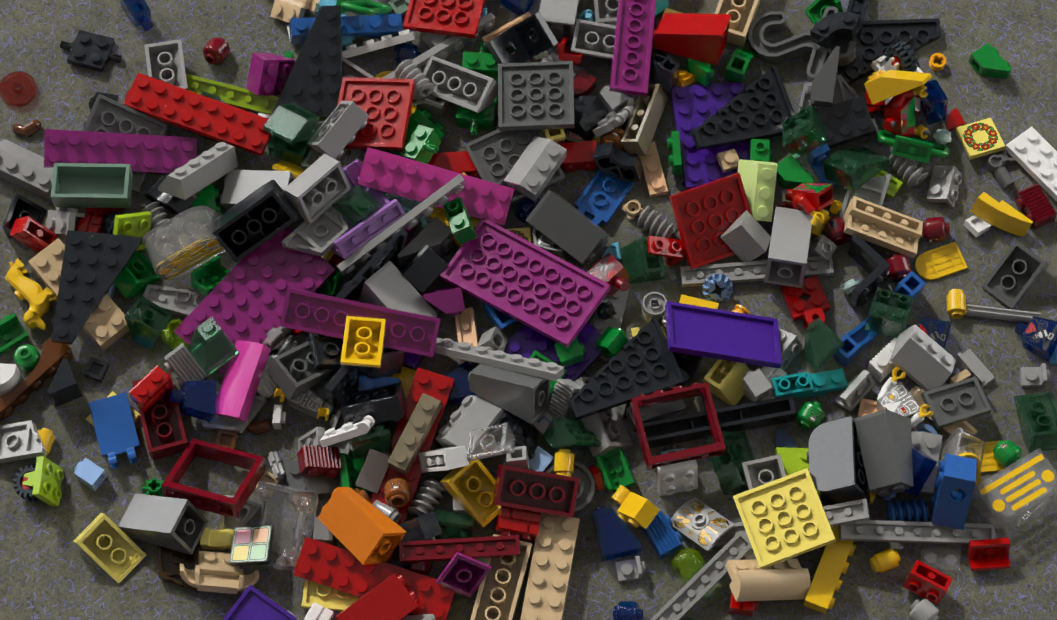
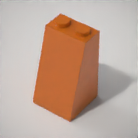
(361, 526)

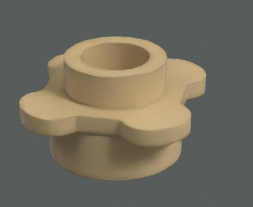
(632, 204)

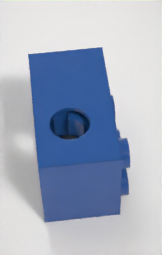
(950, 506)

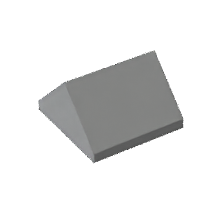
(746, 238)

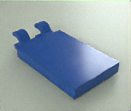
(602, 197)
(115, 428)

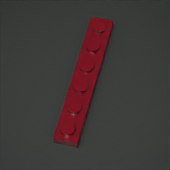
(472, 547)

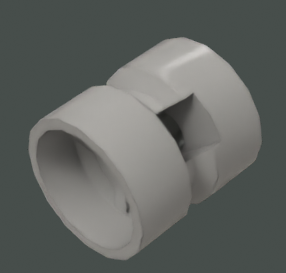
(656, 309)

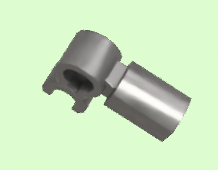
(995, 165)

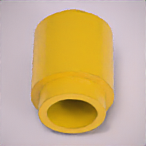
(956, 303)
(47, 439)
(564, 462)
(884, 561)

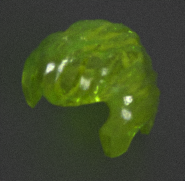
(170, 337)
(689, 562)

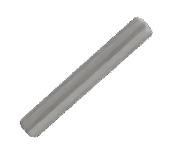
(1000, 313)

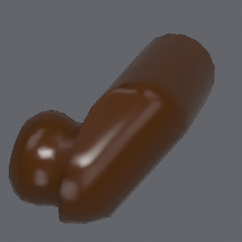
(29, 129)
(259, 427)

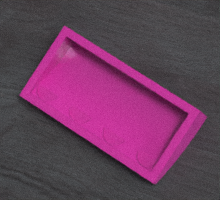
(241, 380)

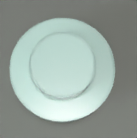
(942, 136)
(850, 285)

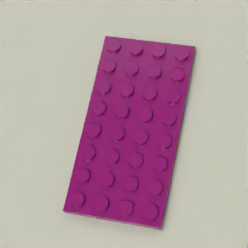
(526, 282)
(255, 291)

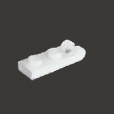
(347, 431)

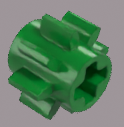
(153, 487)

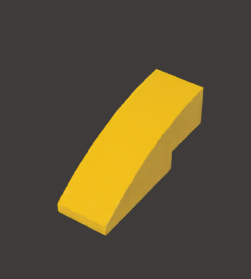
(1001, 215)

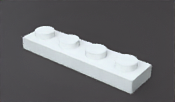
(386, 41)

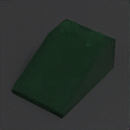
(853, 167)
(1038, 420)

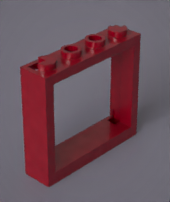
(675, 394)
(211, 501)

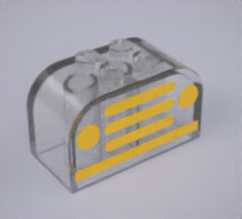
(183, 242)
(1016, 492)

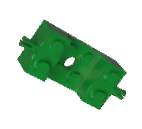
(484, 64)
(419, 144)

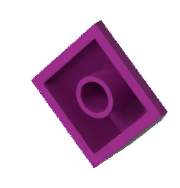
(446, 299)
(463, 574)

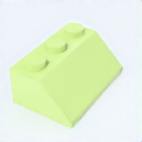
(759, 186)

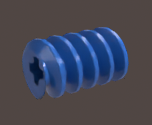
(907, 511)

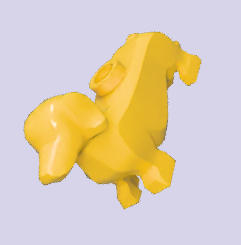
(32, 293)

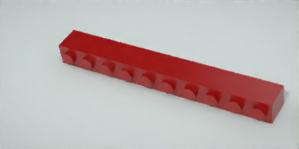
(578, 157)

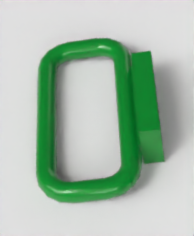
(359, 6)
(913, 147)

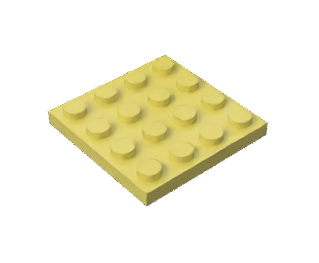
(784, 518)

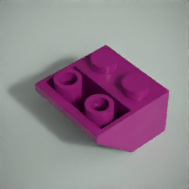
(268, 73)

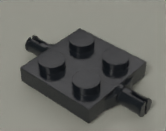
(90, 51)

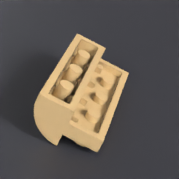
(883, 226)
(776, 582)

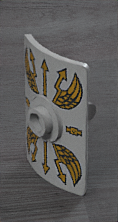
(700, 523)

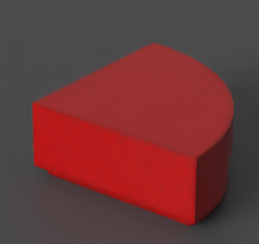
(954, 120)
(597, 477)

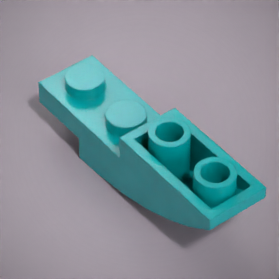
(809, 385)

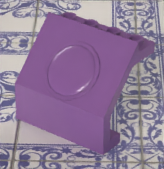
(373, 225)

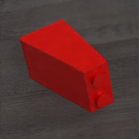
(693, 35)
(384, 602)

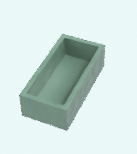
(91, 185)

